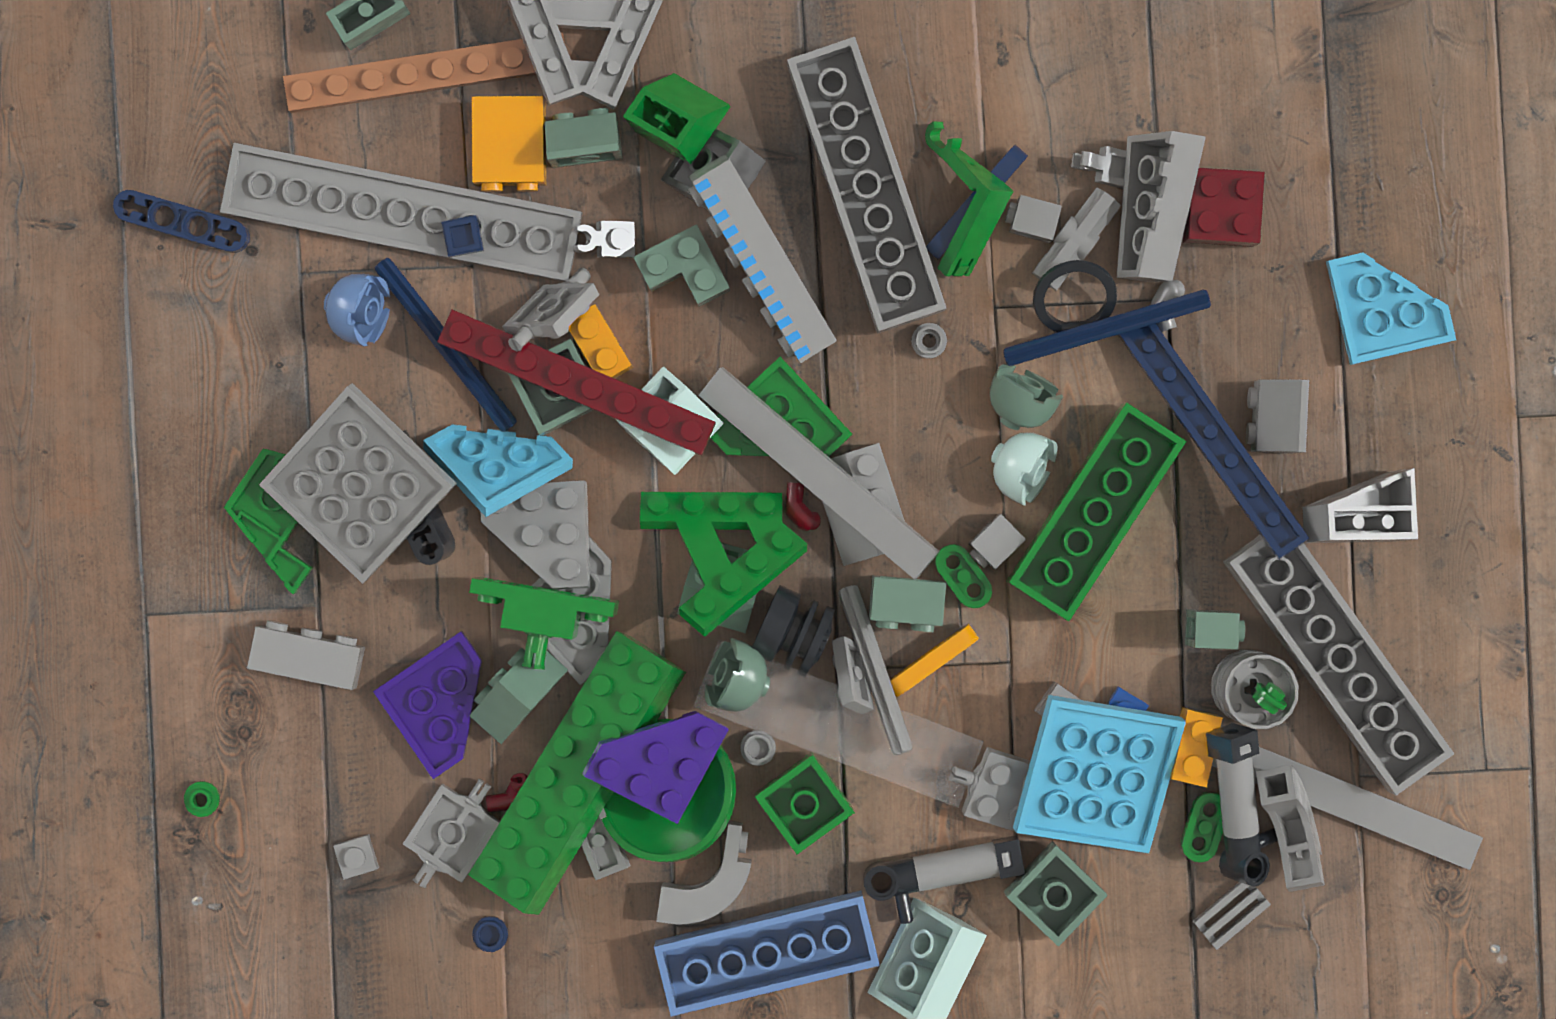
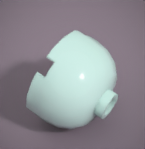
(1022, 465)

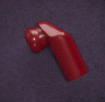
(502, 801)

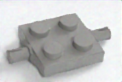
(551, 310)
(993, 787)
(451, 833)

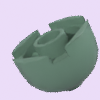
(1023, 399)
(738, 677)

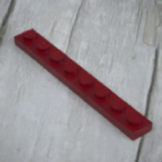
(577, 383)

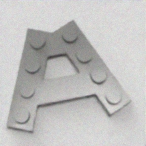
(567, 78)

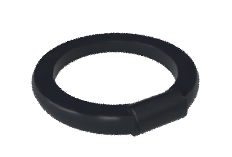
(1068, 267)

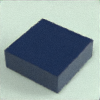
(462, 236)

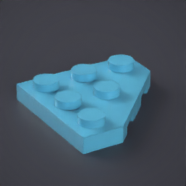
(1384, 311)
(496, 464)

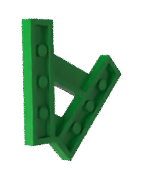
(725, 584)

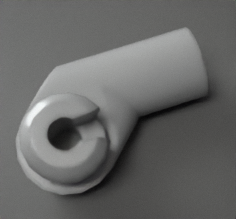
(1167, 291)

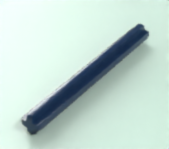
(1107, 327)
(432, 328)

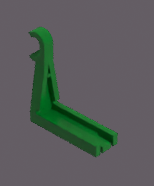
(983, 210)

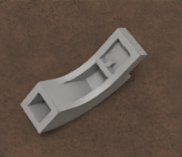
(1295, 827)
(705, 900)

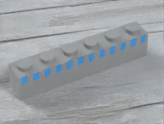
(762, 259)

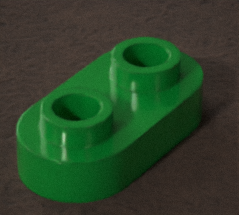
(963, 575)
(1203, 826)

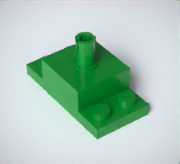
(541, 612)

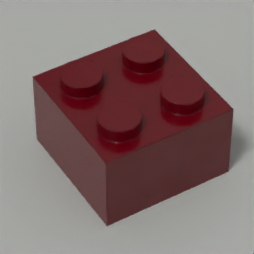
(1226, 208)

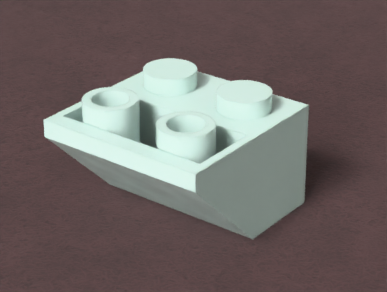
(671, 389)

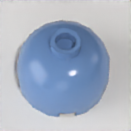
(356, 308)

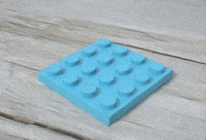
(1098, 774)

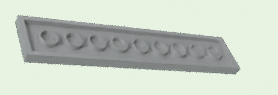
(397, 211)

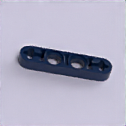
(1003, 171)
(181, 222)

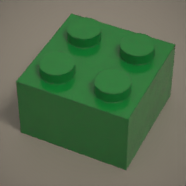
(804, 803)

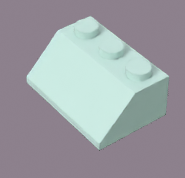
(927, 963)

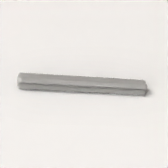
(875, 670)

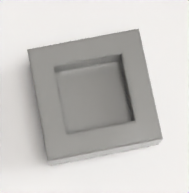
(356, 856)

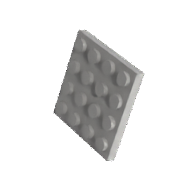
(357, 483)

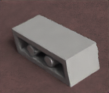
(306, 655)

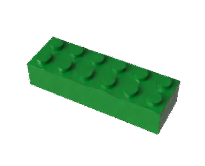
(1096, 511)

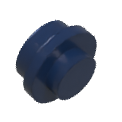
(490, 934)

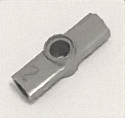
(1079, 234)

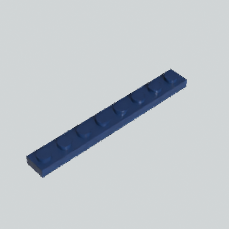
(1215, 439)

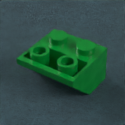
(676, 116)

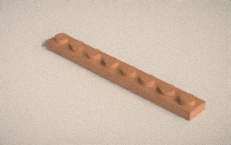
(407, 75)

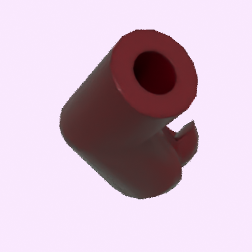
(798, 511)

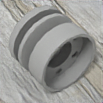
(1236, 673)

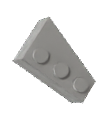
(1368, 512)

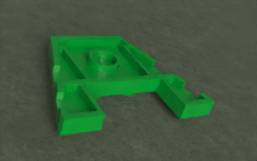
(267, 522)

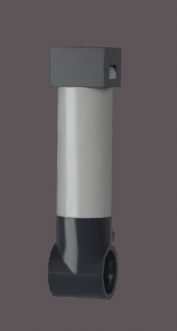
(1242, 857)
(943, 869)

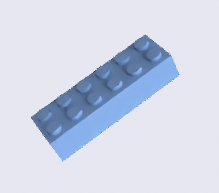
(766, 953)

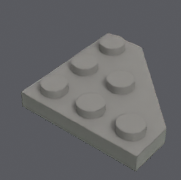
(549, 532)
(585, 650)

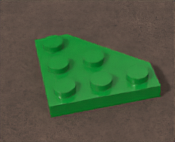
(795, 403)

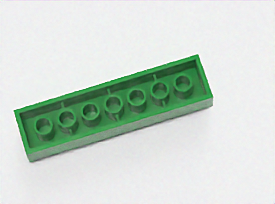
(556, 800)

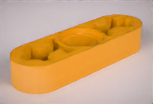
(933, 659)

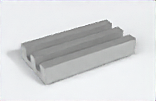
(1238, 924)

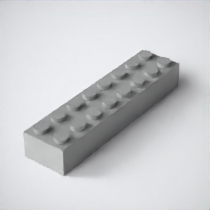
(866, 185)
(1341, 663)

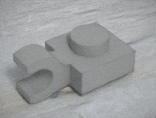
(1108, 165)

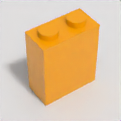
(508, 142)

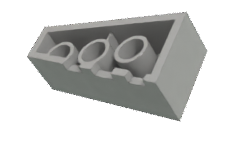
(1156, 202)

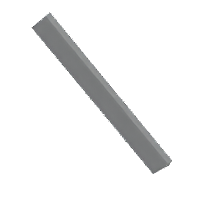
(819, 473)
(1378, 812)

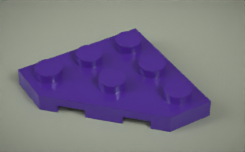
(435, 702)
(658, 762)

